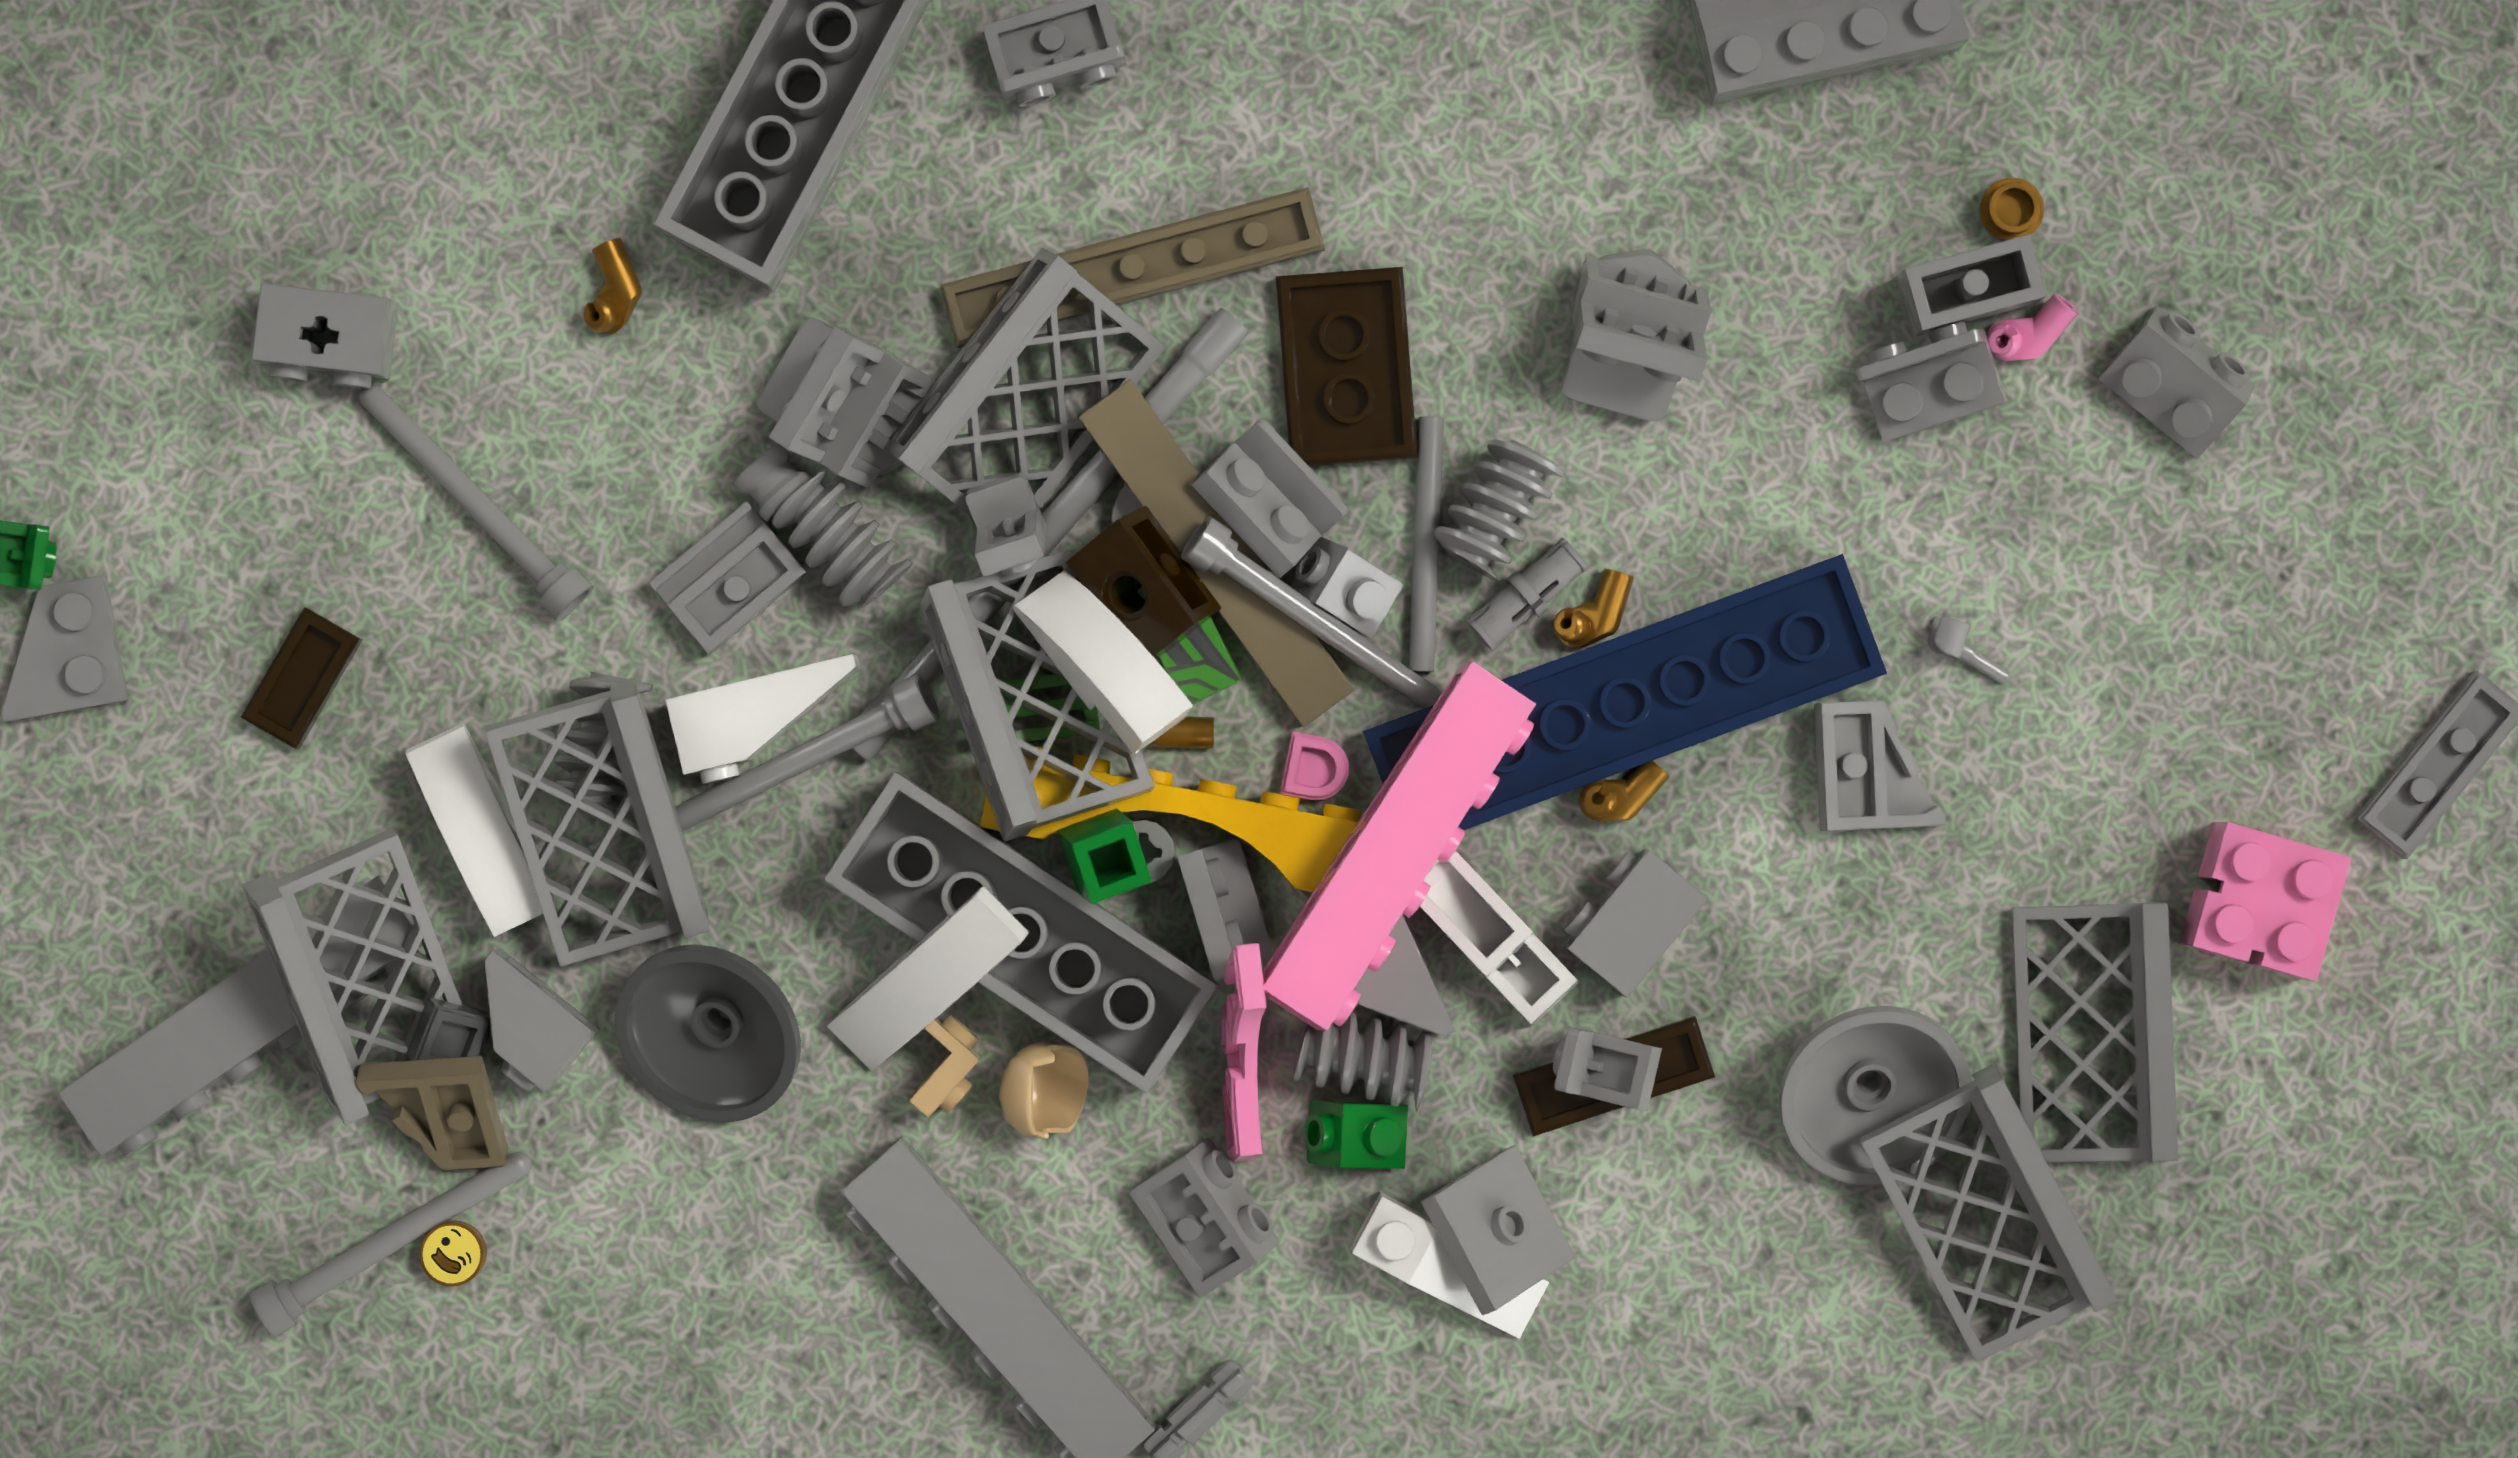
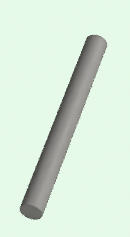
(1425, 544)

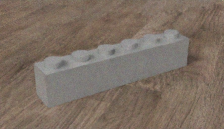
(213, 1040)
(995, 1306)

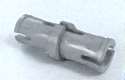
(1527, 594)

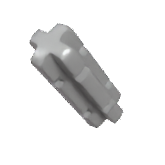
(1198, 1411)

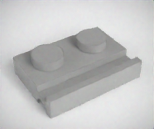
(728, 578)

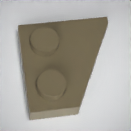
(443, 1107)

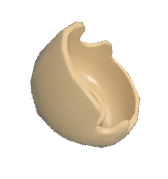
(1044, 1089)

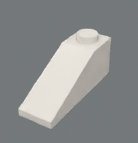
(741, 719)
(1412, 1251)

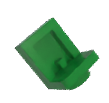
(25, 555)
(1356, 1134)

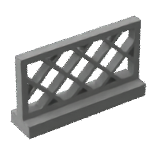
(993, 353)
(990, 725)
(652, 806)
(306, 981)
(2152, 1030)
(2038, 1191)

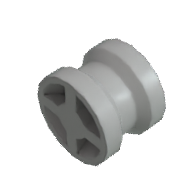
(771, 480)
(1155, 843)

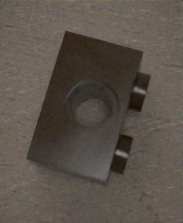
(1143, 550)

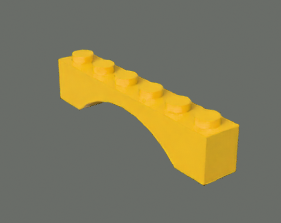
(1293, 840)

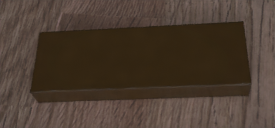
(1681, 1064)

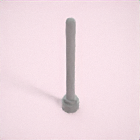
(1215, 551)
(557, 585)
(907, 706)
(283, 1302)

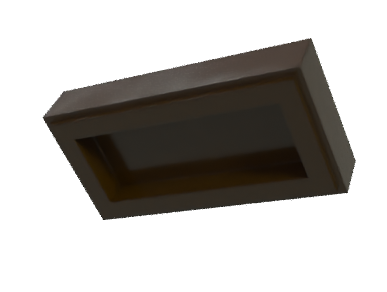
(301, 678)

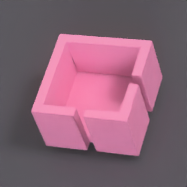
(2270, 900)

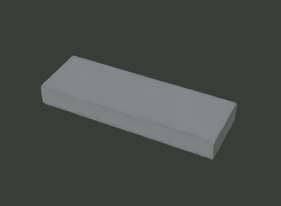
(2440, 765)

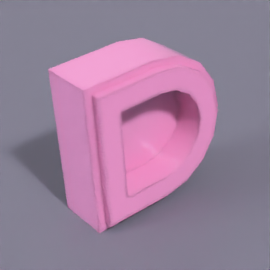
(1314, 768)

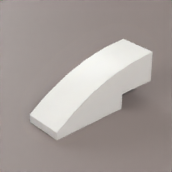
(1103, 661)
(476, 827)
(1495, 939)

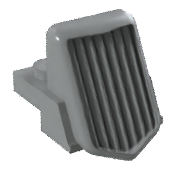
(1634, 334)
(841, 401)

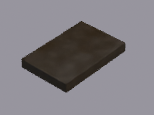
(1347, 366)

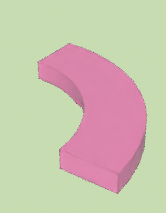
(1239, 1041)

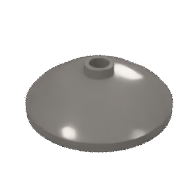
(1830, 1110)

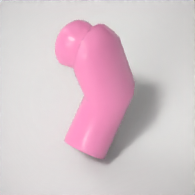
(2031, 336)

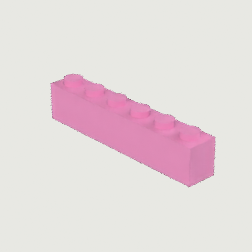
(1395, 847)

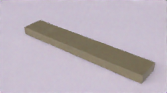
(1157, 259)
(1163, 481)

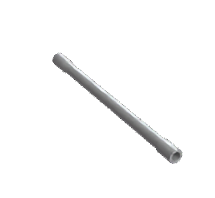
(1197, 362)

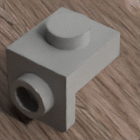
(1007, 524)
(1345, 586)
(1606, 1068)

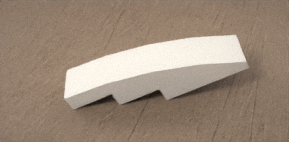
(928, 978)

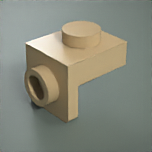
(947, 1082)

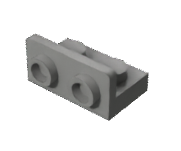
(1931, 382)
(1270, 497)
(1224, 902)
(1205, 1217)

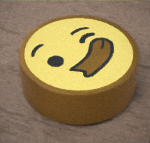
(453, 1253)

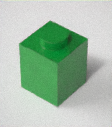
(1104, 856)

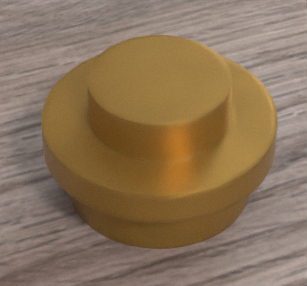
(2011, 209)

